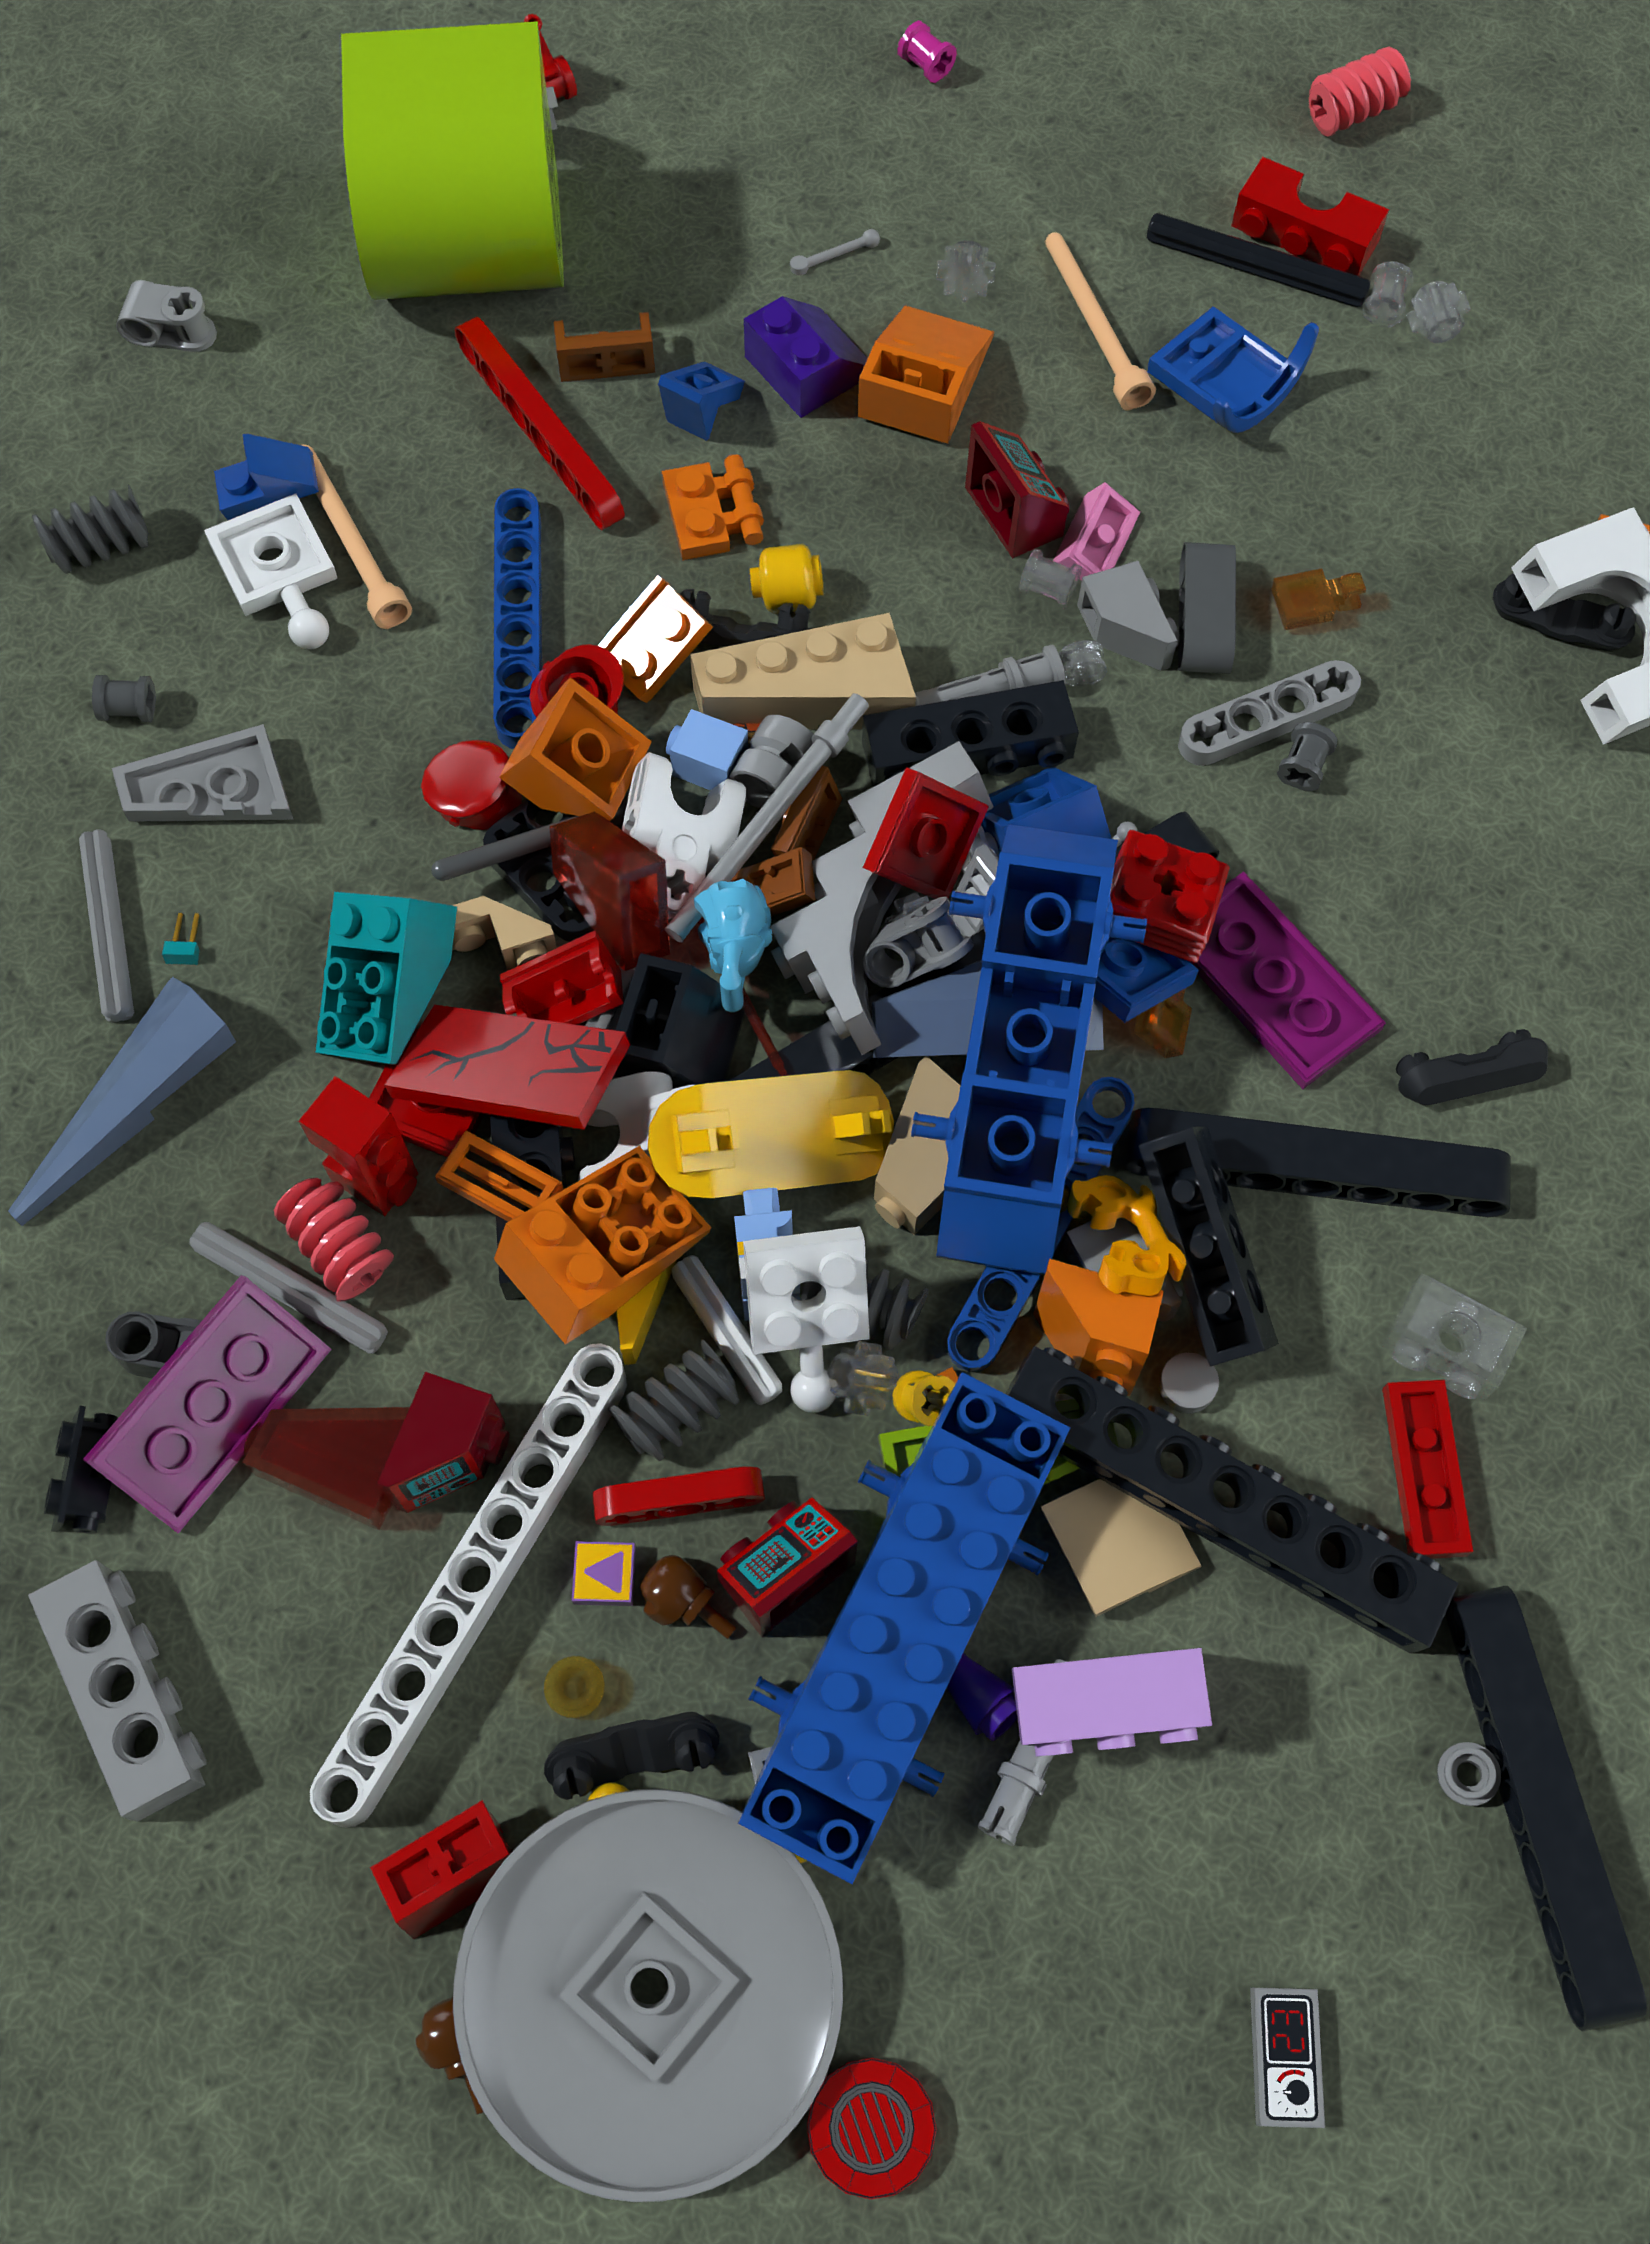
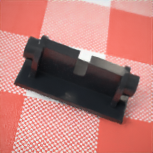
(76, 1494)

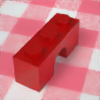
(1332, 237)
(361, 1146)

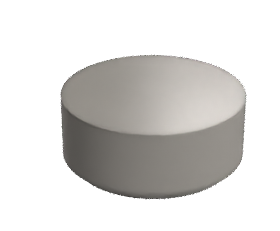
(1188, 1383)

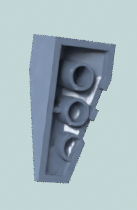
(939, 1015)

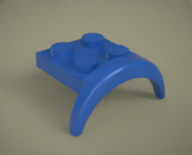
(1230, 370)

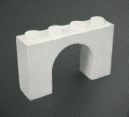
(1611, 561)

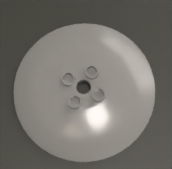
(626, 2090)

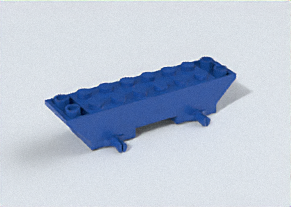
(1026, 1050)
(903, 1628)

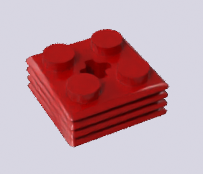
(1170, 889)

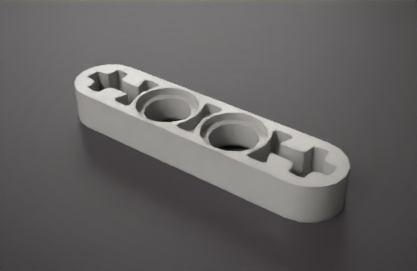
(1266, 708)

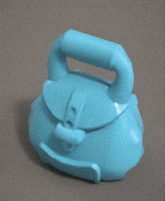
(734, 934)

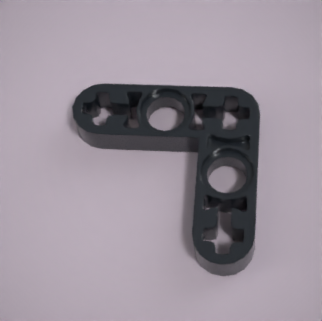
(520, 869)

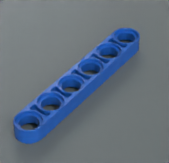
(511, 616)
(998, 1324)

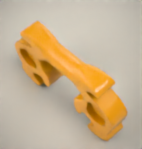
(1128, 1265)

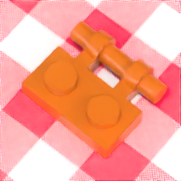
(697, 511)

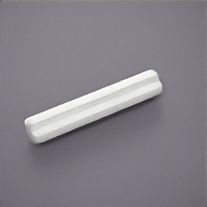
(726, 1330)

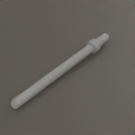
(827, 743)

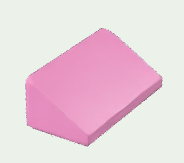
(1098, 531)

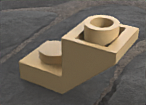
(517, 933)

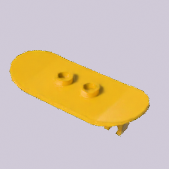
(771, 1133)

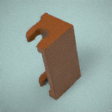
(605, 353)

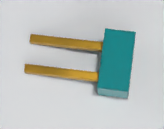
(182, 952)

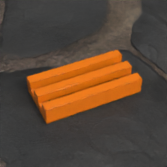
(483, 1198)

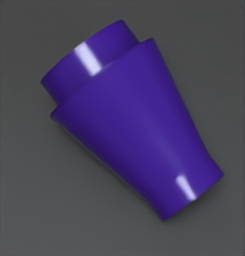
(983, 1698)

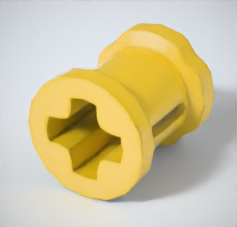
(910, 1399)

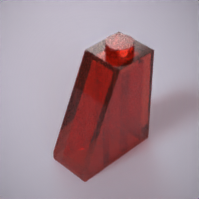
(614, 885)
(328, 1456)

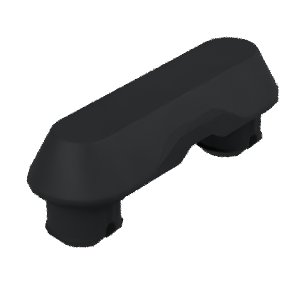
(1569, 619)
(728, 632)
(1510, 1063)
(630, 1748)

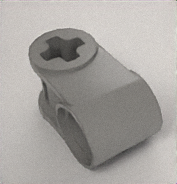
(162, 314)
(924, 940)

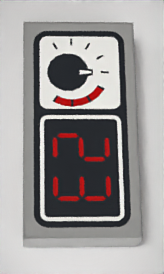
(1287, 2058)

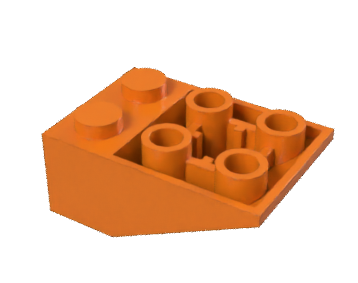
(922, 373)
(598, 1243)

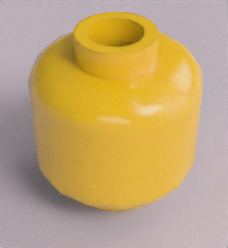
(787, 576)

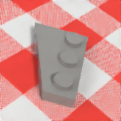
(206, 782)

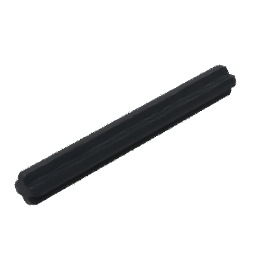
(1258, 260)

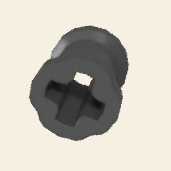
(123, 698)
(1307, 756)

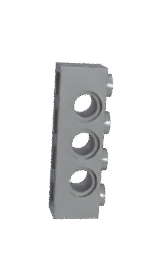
(66, 1615)

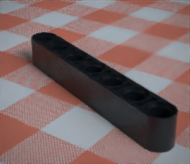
(1340, 1163)
(1546, 1810)

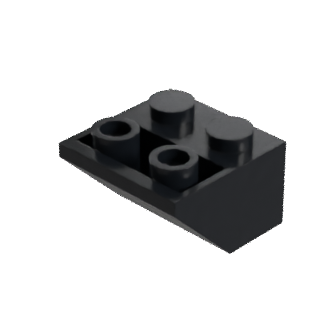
(677, 1024)

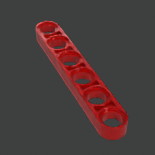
(540, 423)

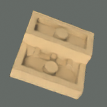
(1117, 1544)

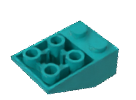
(381, 973)

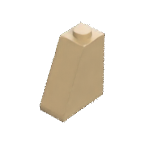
(915, 1168)

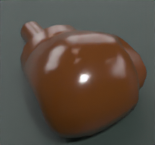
(678, 1591)
(439, 2045)

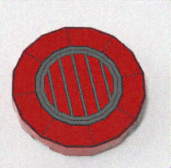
(871, 2128)

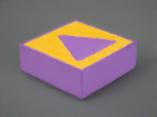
(603, 1573)

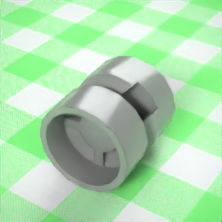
(771, 757)

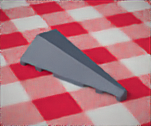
(159, 1057)

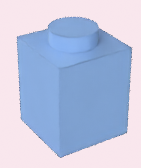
(705, 749)

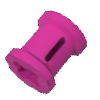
(927, 51)

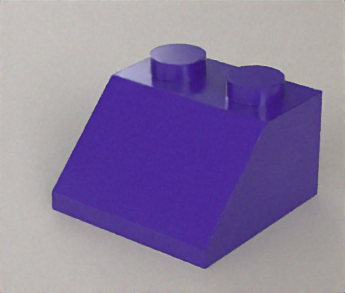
(801, 353)

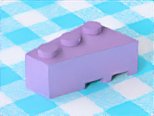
(1111, 1700)

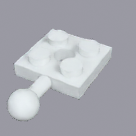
(265, 583)
(831, 1317)

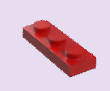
(1427, 1469)

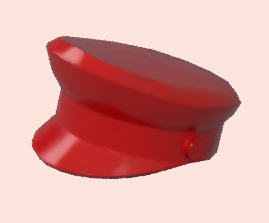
(586, 664)
(466, 784)

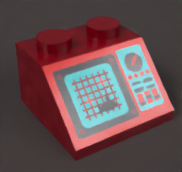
(1013, 490)
(443, 1443)
(787, 1563)

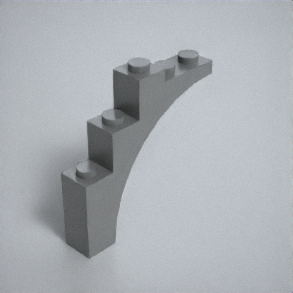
(830, 937)

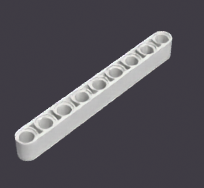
(470, 1609)

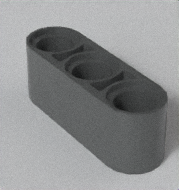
(1207, 608)

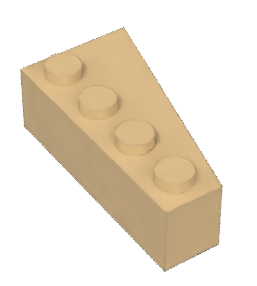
(805, 674)

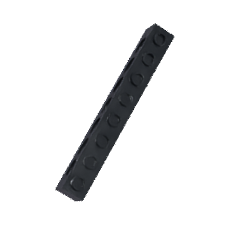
(1418, 1586)

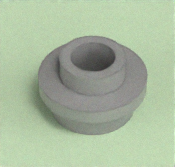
(1485, 1762)

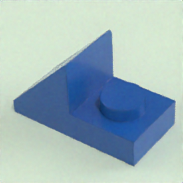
(695, 394)
(268, 475)

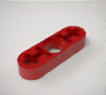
(678, 1496)

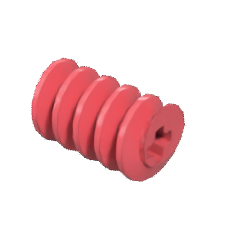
(1358, 90)
(331, 1238)

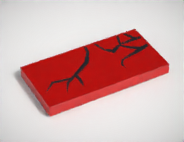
(508, 1066)

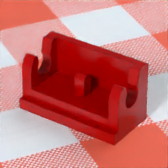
(565, 983)
(442, 1870)

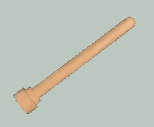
(1131, 384)
(385, 601)

